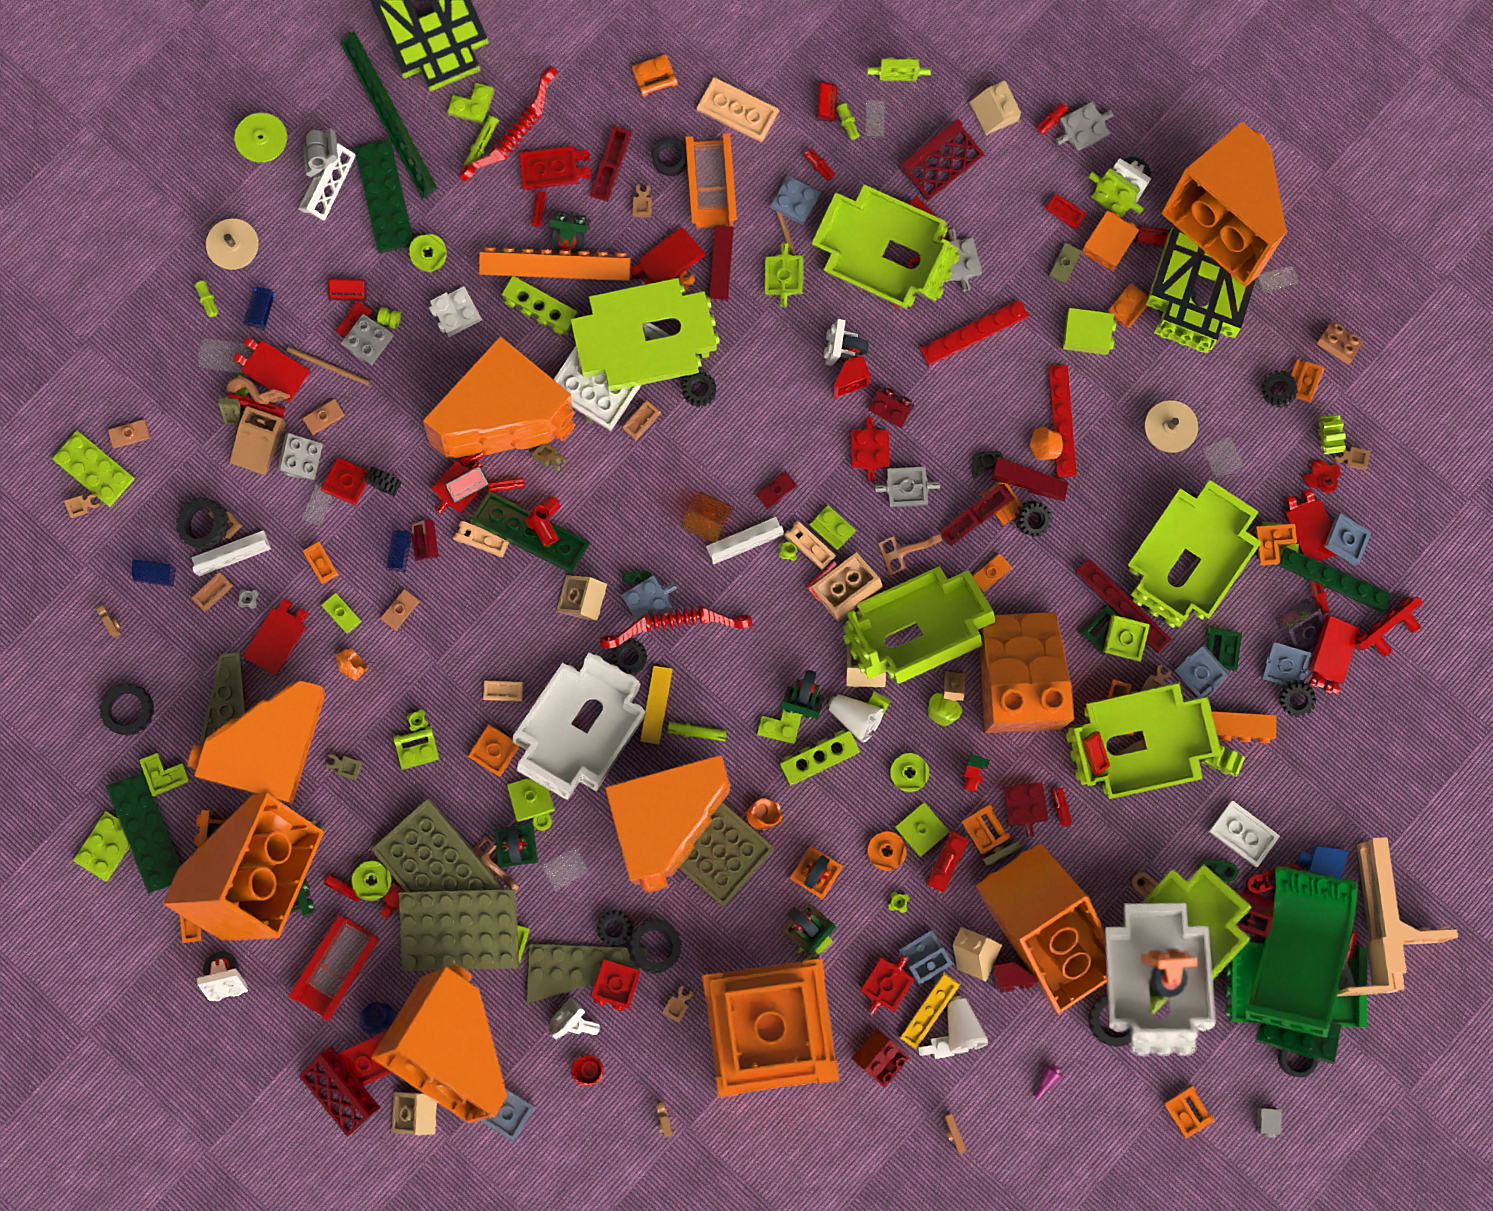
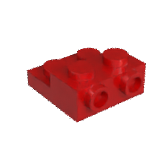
(615, 985)

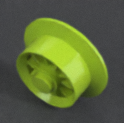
(260, 137)

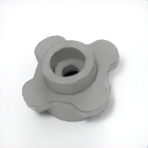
(242, 598)

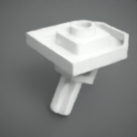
(570, 1020)

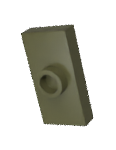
(1065, 263)
(230, 411)
(1001, 852)

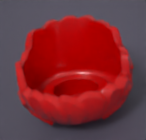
(587, 1070)

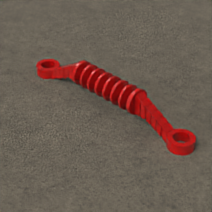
(535, 111)
(644, 623)

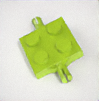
(898, 69)
(1116, 193)
(784, 275)

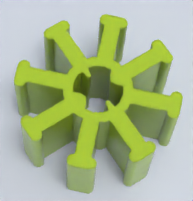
(1331, 434)
(1228, 762)

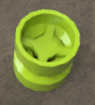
(389, 318)

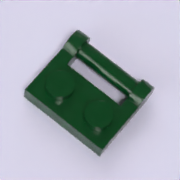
(1099, 640)
(1229, 646)

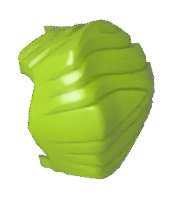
(943, 710)

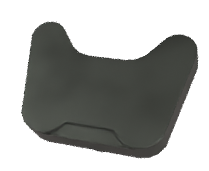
(984, 461)

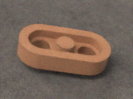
(1147, 888)

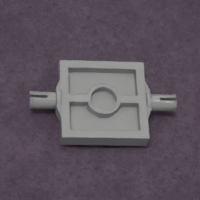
(1084, 127)
(968, 263)
(907, 487)

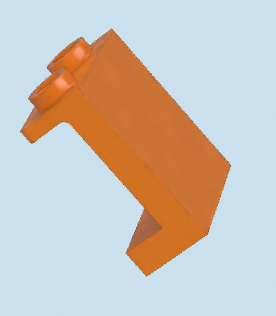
(1110, 240)

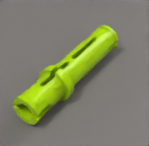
(478, 148)
(696, 731)

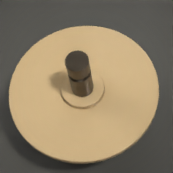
(232, 244)
(1171, 426)

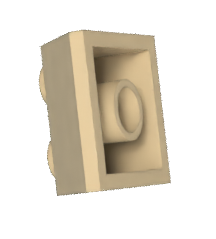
(995, 108)
(581, 597)
(856, 678)
(975, 953)
(413, 1113)

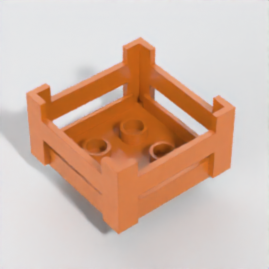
(770, 1027)

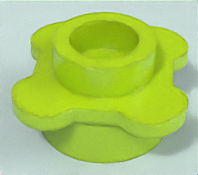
(788, 551)
(412, 720)
(900, 907)

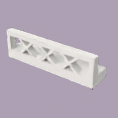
(319, 182)
(745, 540)
(230, 553)

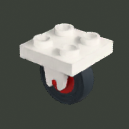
(1135, 171)
(843, 343)
(221, 977)

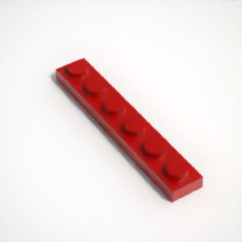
(974, 332)
(1062, 419)

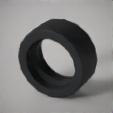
(669, 143)
(1282, 1058)

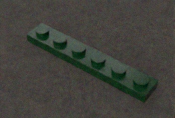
(1334, 580)

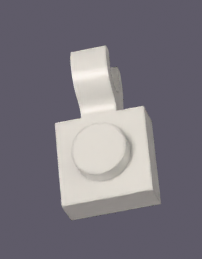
(938, 1047)

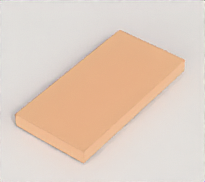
(737, 109)

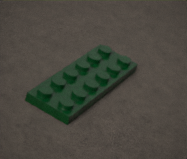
(384, 196)
(509, 523)
(144, 832)

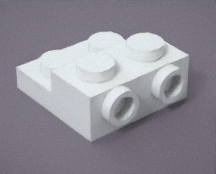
(454, 311)

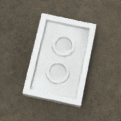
(1244, 833)

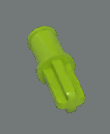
(847, 121)
(206, 298)

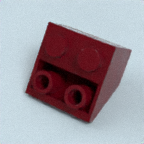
(1259, 917)
(1009, 975)
(880, 1058)

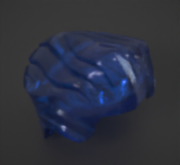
(376, 1017)

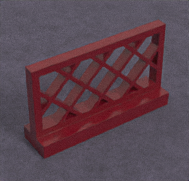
(928, 151)
(347, 1085)

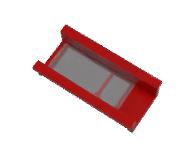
(334, 967)

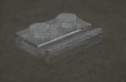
(565, 869)

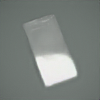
(874, 119)
(1277, 279)
(317, 507)

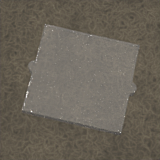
(1223, 457)

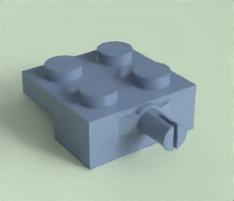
(649, 598)
(926, 957)

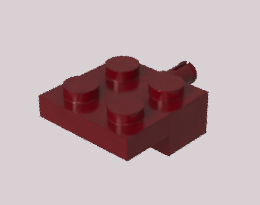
(1025, 806)

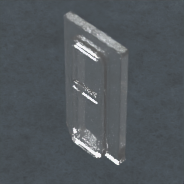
(219, 355)

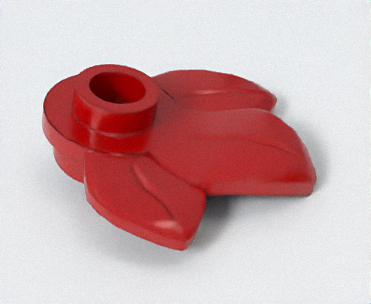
(1320, 473)

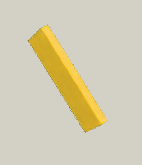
(656, 705)
(929, 1010)

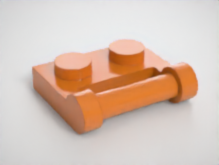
(653, 70)
(981, 834)
(1183, 1115)

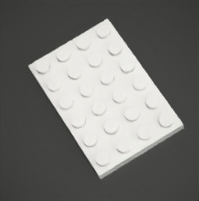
(592, 393)

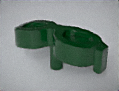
(631, 577)

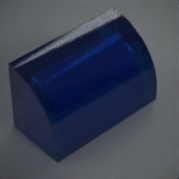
(259, 308)
(399, 551)
(153, 572)

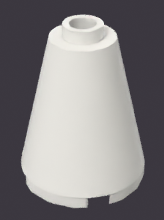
(856, 715)
(963, 1027)

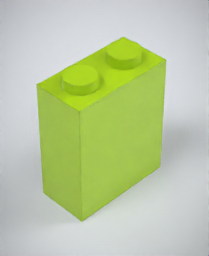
(1089, 331)

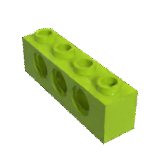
(517, 288)
(794, 775)

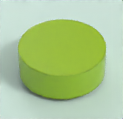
(542, 822)

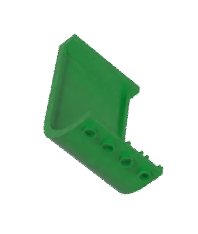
(1304, 951)
(1242, 972)

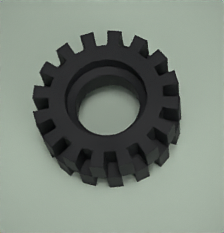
(699, 378)
(1276, 378)
(382, 481)
(1033, 506)
(638, 664)
(1300, 709)
(602, 928)

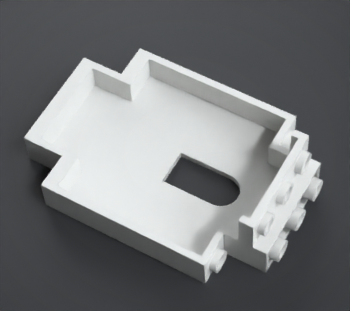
(561, 753)
(1159, 929)

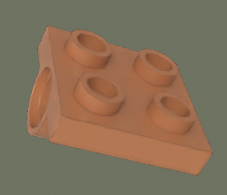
(1340, 342)

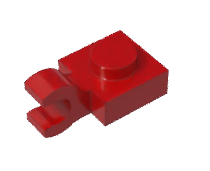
(392, 900)

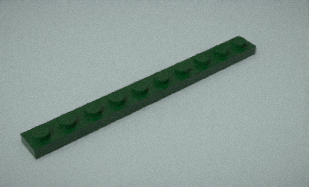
(388, 115)

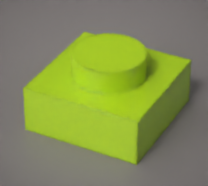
(880, 701)

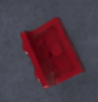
(891, 406)

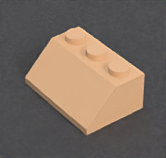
(847, 586)

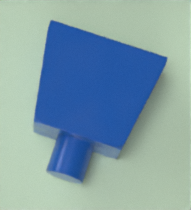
(1324, 861)

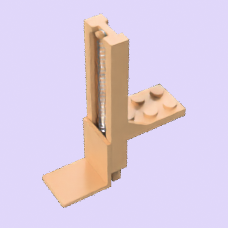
(1385, 930)

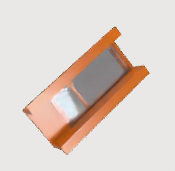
(711, 182)

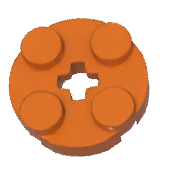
(896, 845)

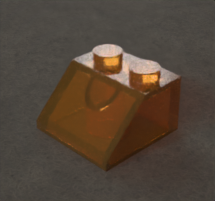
(707, 517)

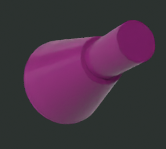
(1049, 1078)

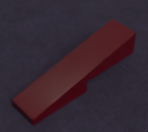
(611, 163)
(721, 263)
(1034, 481)
(977, 514)

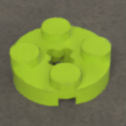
(427, 242)
(916, 764)
(363, 889)

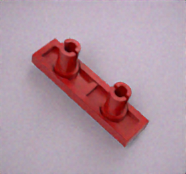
(1394, 616)

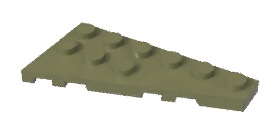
(227, 695)
(567, 968)

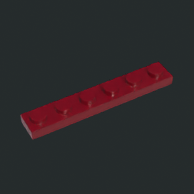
(1121, 603)

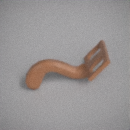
(239, 382)
(900, 551)
(485, 857)

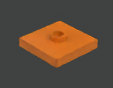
(494, 750)

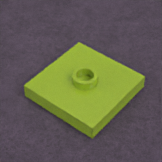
(1126, 638)
(530, 799)
(922, 829)

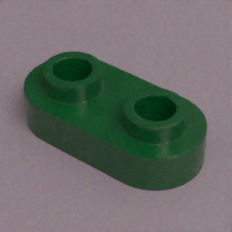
(1218, 868)

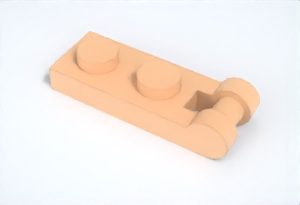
(481, 539)
(810, 545)

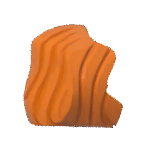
(1046, 444)
(351, 664)
(764, 814)

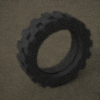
(185, 518)
(142, 721)
(638, 958)
(1098, 1032)

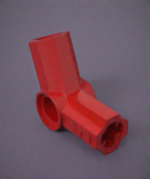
(539, 520)

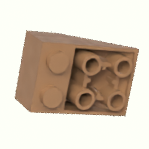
(257, 440)

